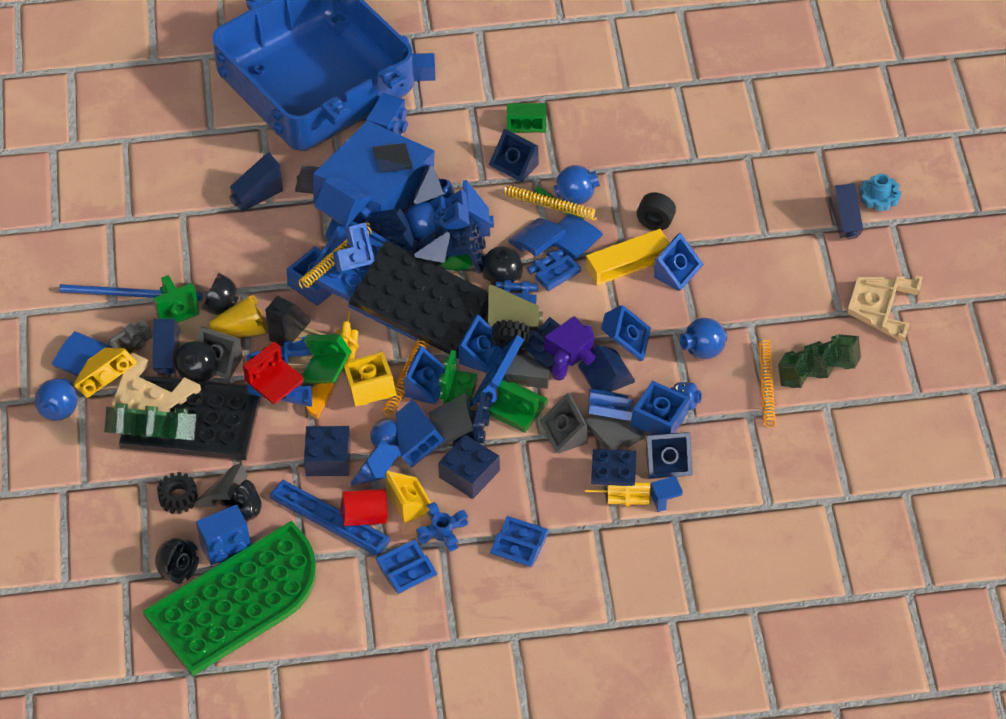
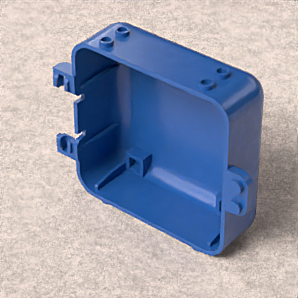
(312, 64)

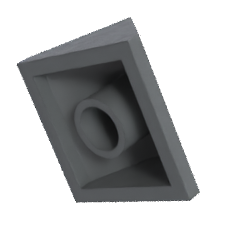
(227, 350)
(565, 425)

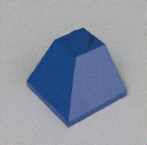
(478, 210)
(627, 330)

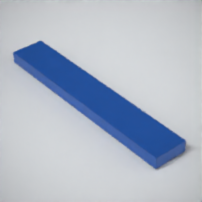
(328, 517)

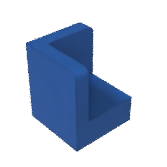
(424, 67)
(664, 490)

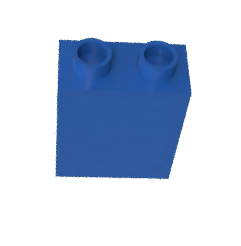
(358, 166)

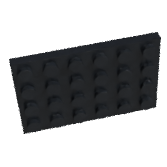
(419, 298)
(222, 425)

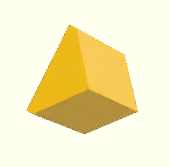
(406, 496)

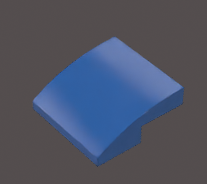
(537, 236)
(578, 236)
(76, 352)
(610, 404)
(519, 541)
(406, 566)

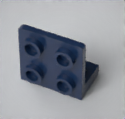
(467, 241)
(481, 420)
(613, 467)

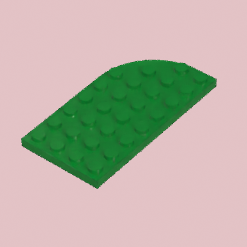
(236, 599)

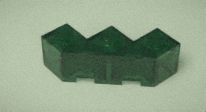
(819, 360)
(150, 422)

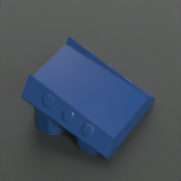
(377, 464)

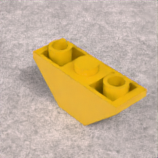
(103, 369)

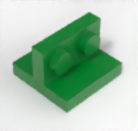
(176, 303)
(517, 405)

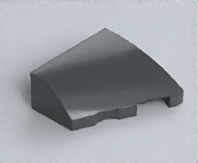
(529, 370)
(223, 487)

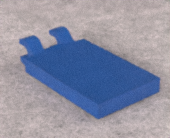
(497, 371)

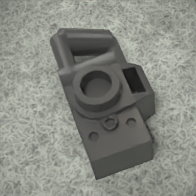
(132, 337)

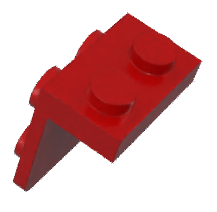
(271, 374)

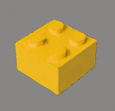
(369, 379)

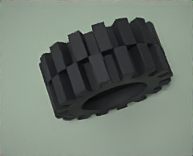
(505, 331)
(177, 482)

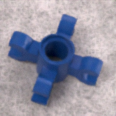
(440, 533)

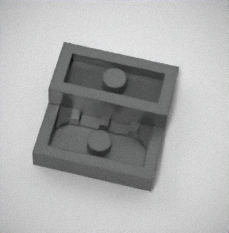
(453, 419)
(614, 432)

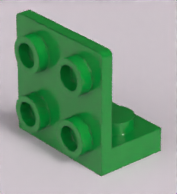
(328, 358)
(455, 382)

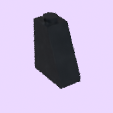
(285, 321)

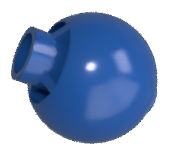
(576, 184)
(422, 220)
(704, 338)
(56, 399)

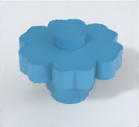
(880, 192)

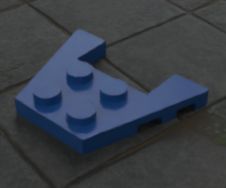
(300, 395)

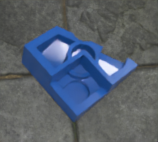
(452, 211)

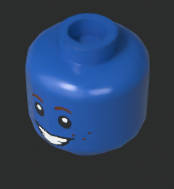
(690, 390)

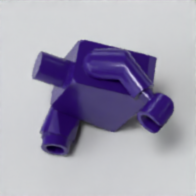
(569, 345)

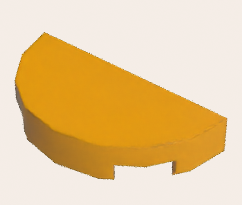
(320, 396)

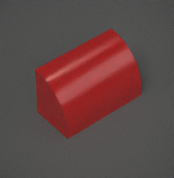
(364, 507)

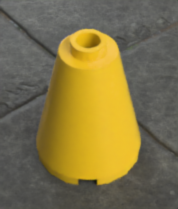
(241, 320)

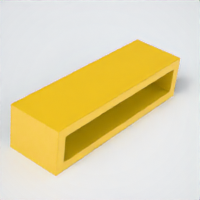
(625, 257)

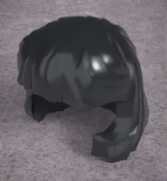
(246, 499)

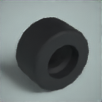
(656, 211)

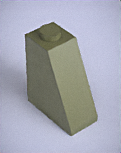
(508, 306)

